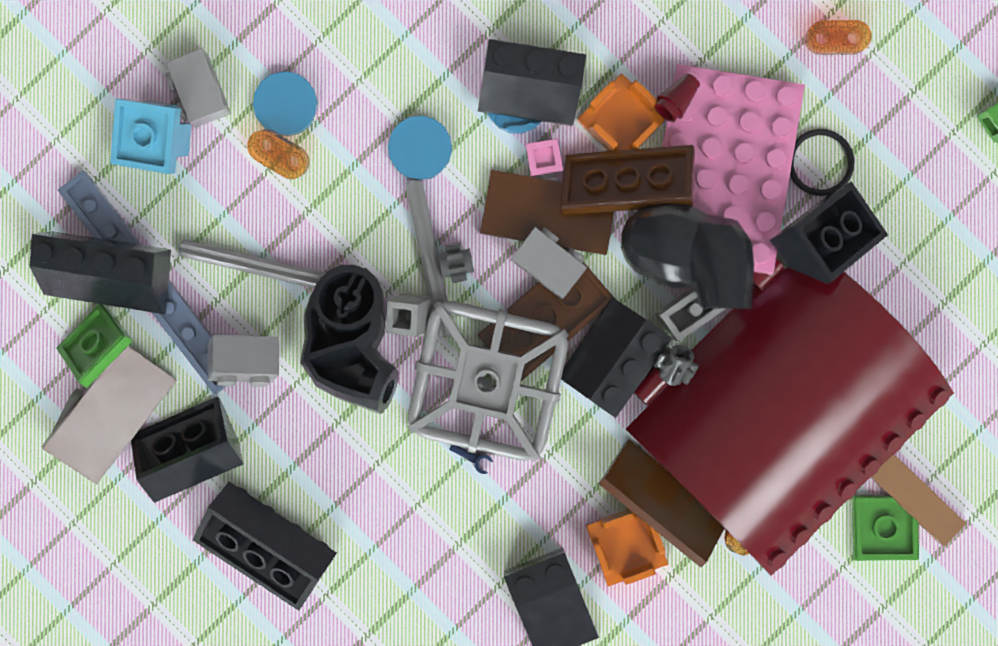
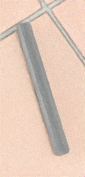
(427, 246)
(249, 263)

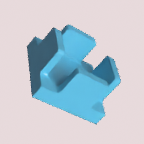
(148, 135)

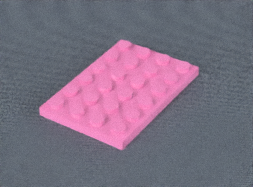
(743, 150)

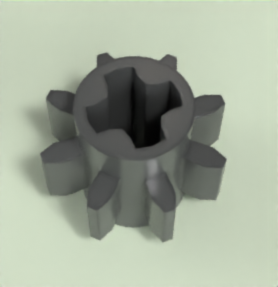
(456, 263)
(676, 365)

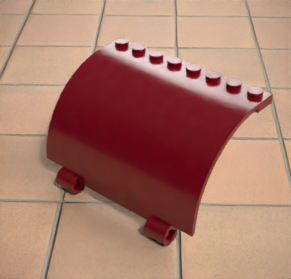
(790, 409)

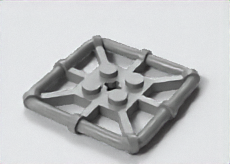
(505, 368)

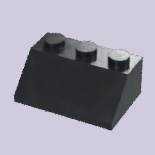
(531, 82)
(830, 235)
(614, 357)
(185, 450)

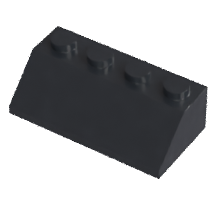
(101, 271)
(263, 545)

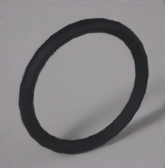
(823, 132)

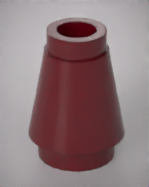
(677, 98)

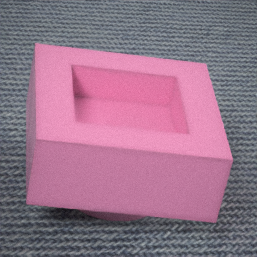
(544, 157)

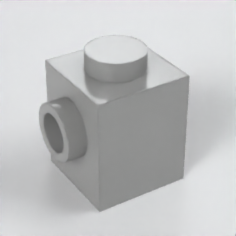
(408, 314)

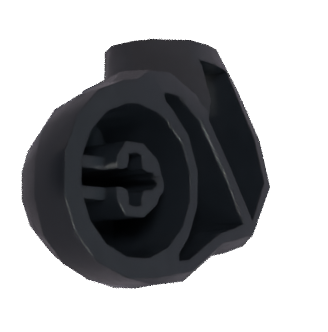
(693, 249)
(342, 339)

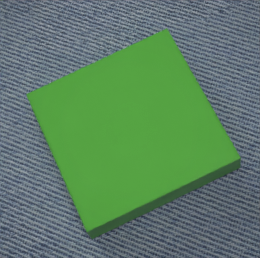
(94, 344)
(882, 530)

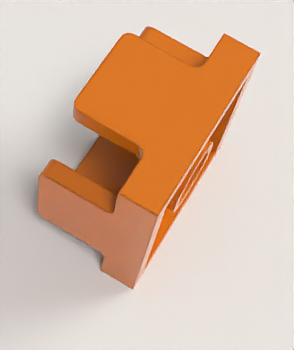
(622, 115)
(626, 547)

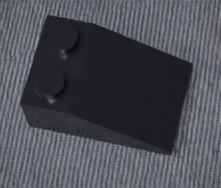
(550, 601)

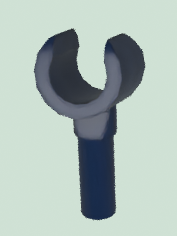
(471, 457)

